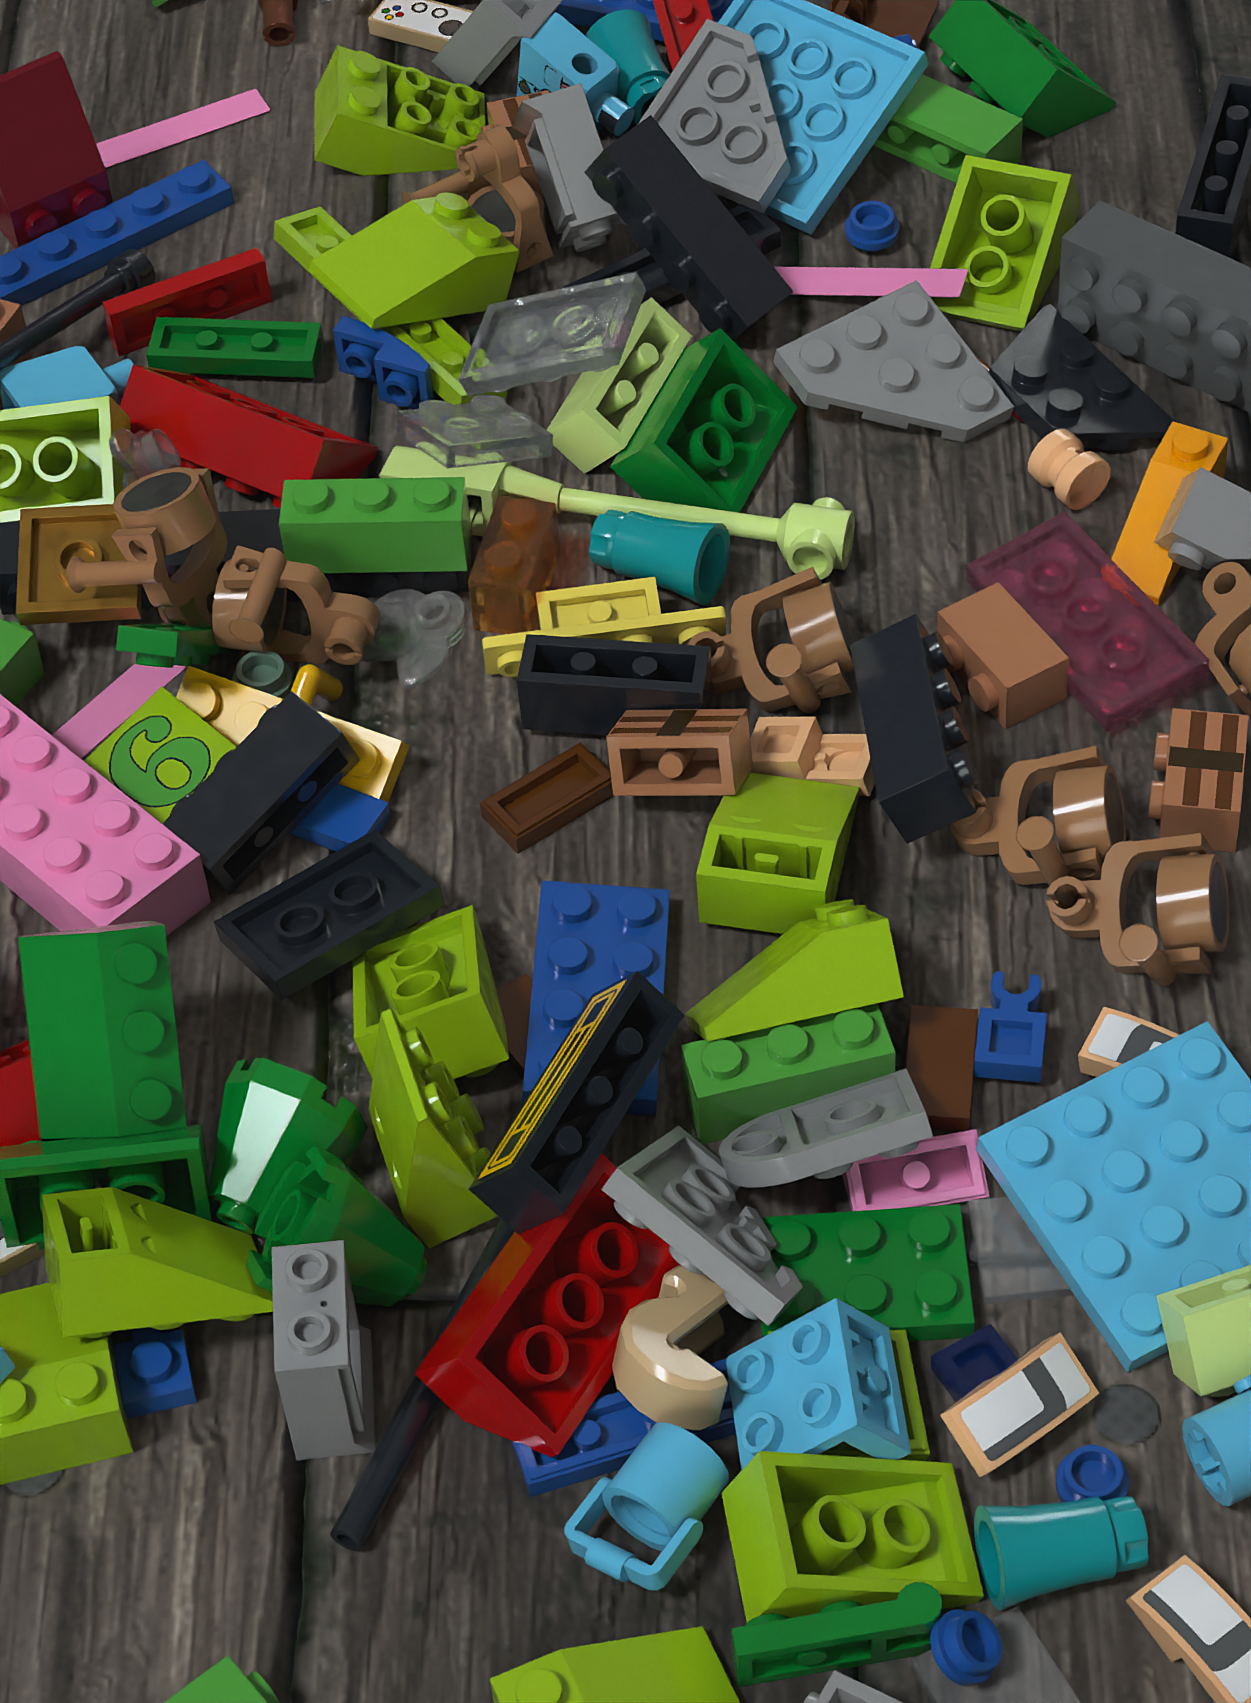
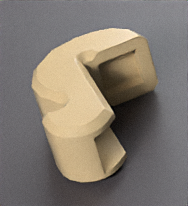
(660, 1347)

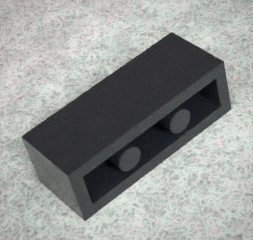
(592, 682)
(262, 790)

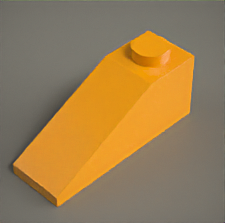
(1176, 457)

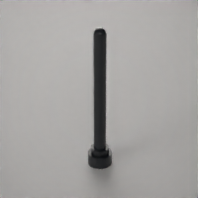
(123, 275)

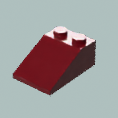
(46, 153)

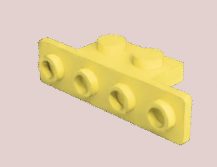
(603, 611)

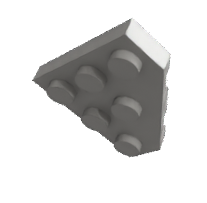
(724, 117)
(897, 367)
(691, 1205)

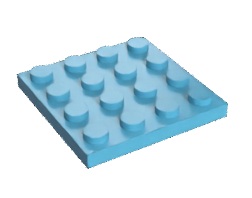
(830, 94)
(1136, 1183)

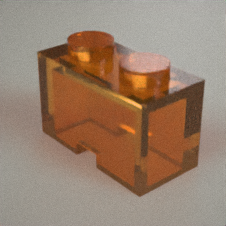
(513, 565)

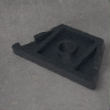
(1069, 384)

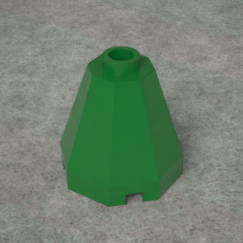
(265, 1126)
(333, 1205)

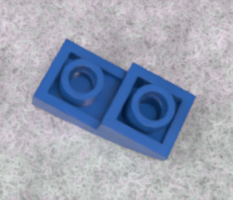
(381, 357)

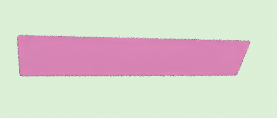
(182, 127)
(871, 280)
(113, 707)

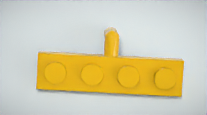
(238, 708)

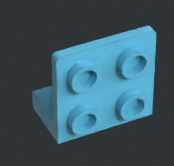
(818, 1386)

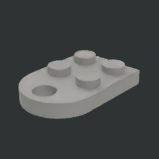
(827, 1133)

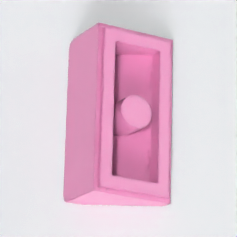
(933, 1174)

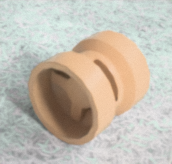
(1063, 464)

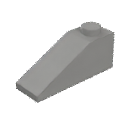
(1207, 523)

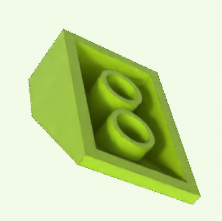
(1008, 235)
(420, 264)
(59, 455)
(808, 972)
(441, 984)
(61, 1397)
(846, 1531)
(639, 1669)

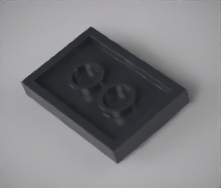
(329, 914)

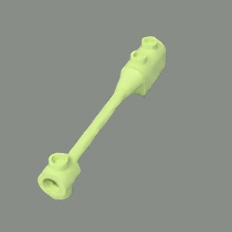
(806, 534)

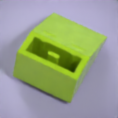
(391, 117)
(774, 852)
(426, 1135)
(142, 1265)

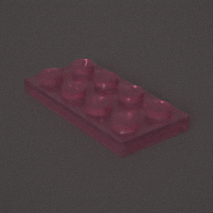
(1115, 636)

